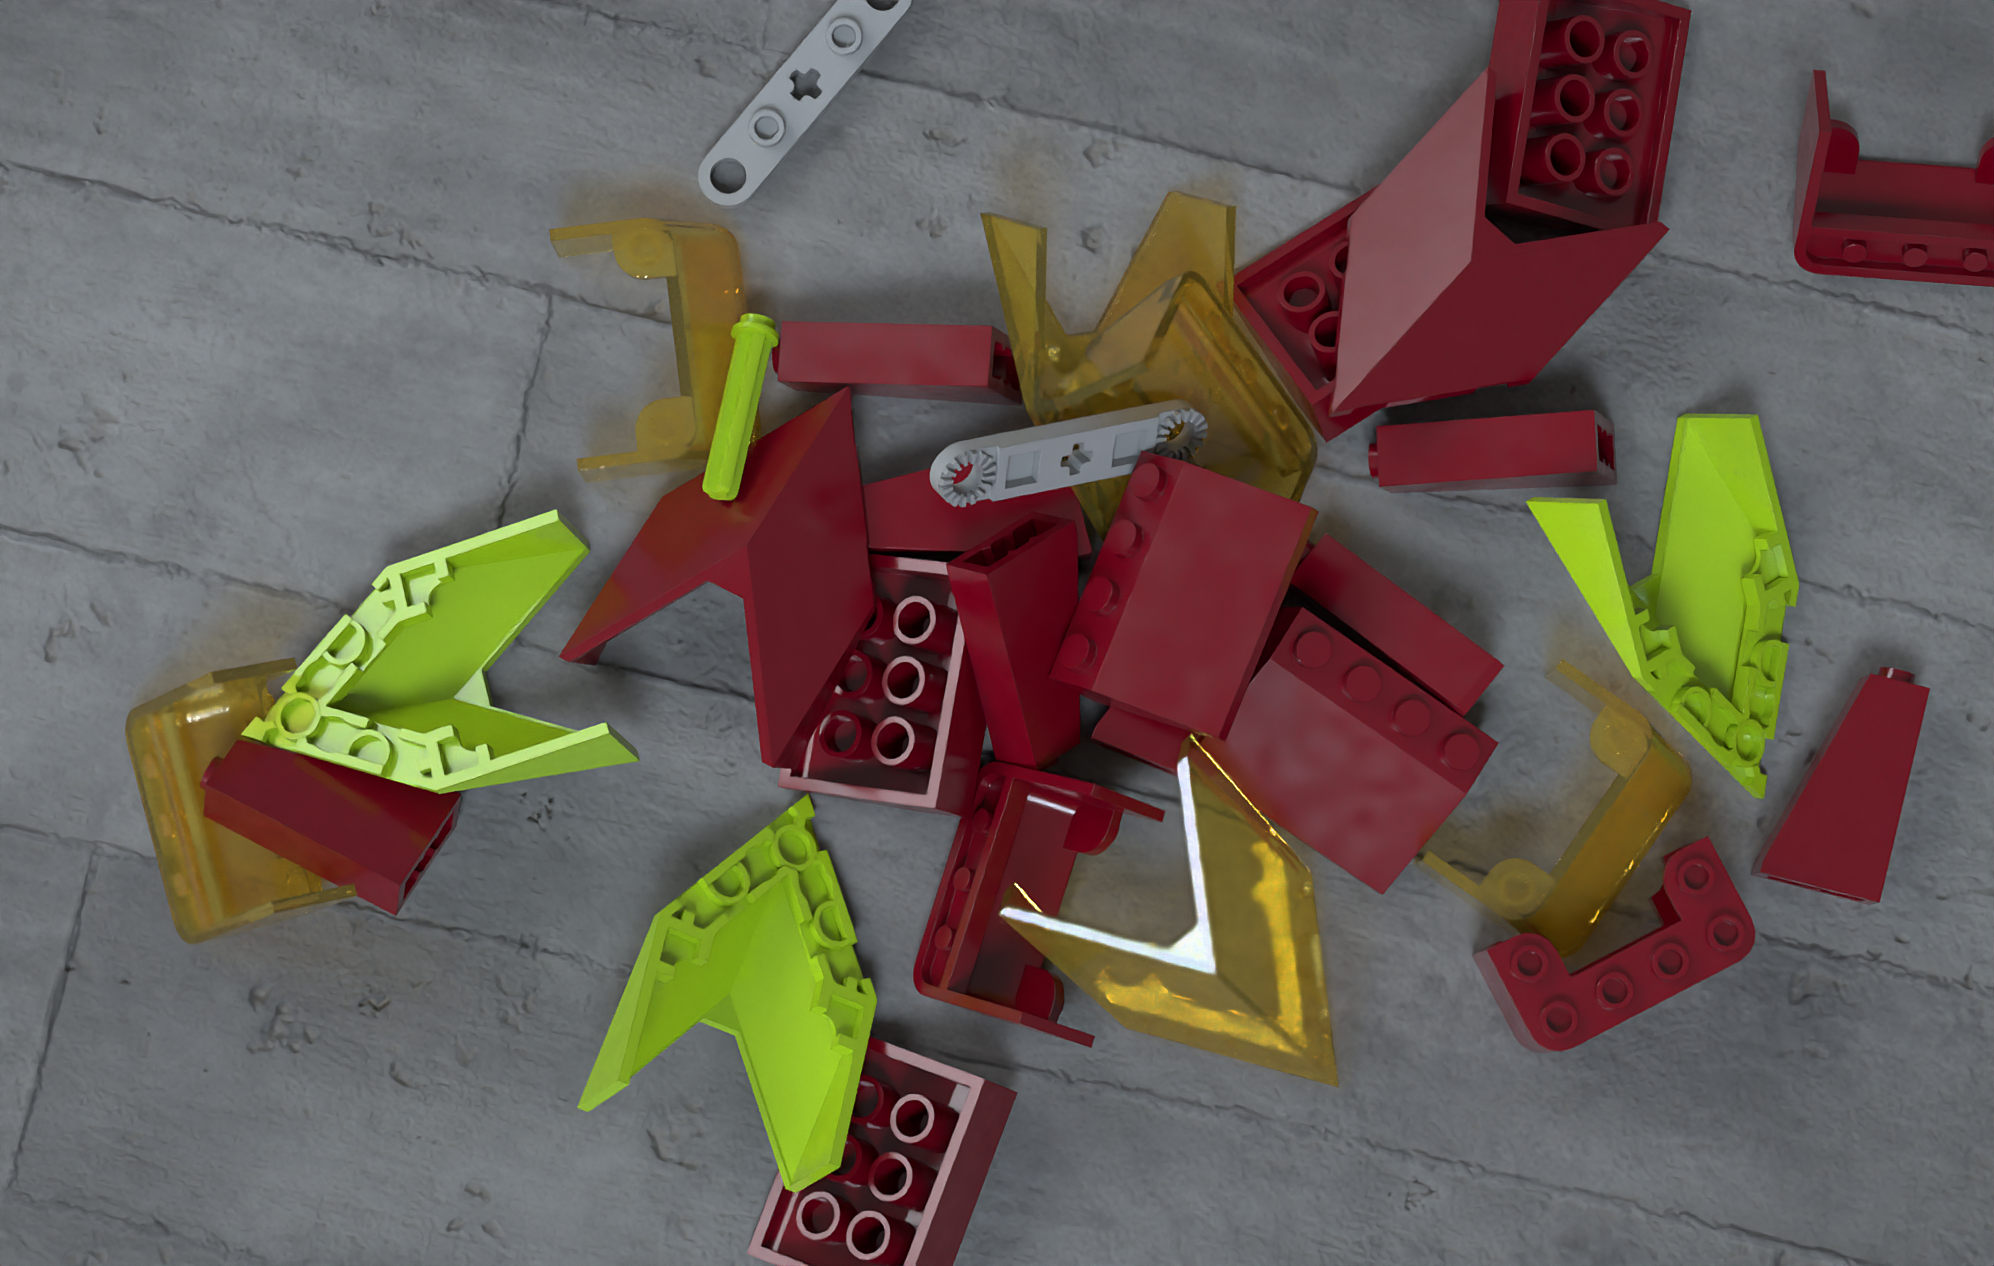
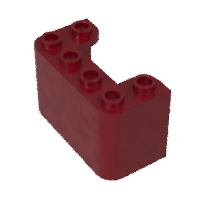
(1699, 936)

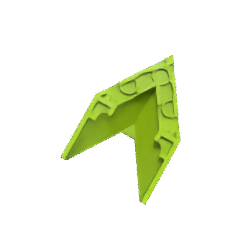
(1714, 607)
(406, 674)
(774, 963)

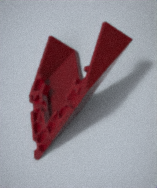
(1446, 298)
(785, 547)

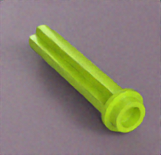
(739, 404)

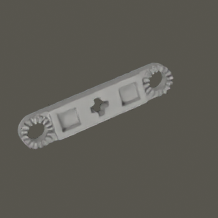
(778, 121)
(1032, 460)

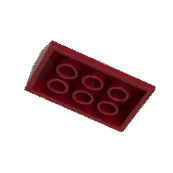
(1583, 111)
(1293, 312)
(1183, 595)
(908, 706)
(1347, 750)
(905, 1174)

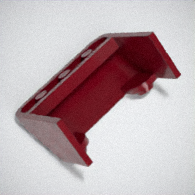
(1885, 214)
(1027, 833)

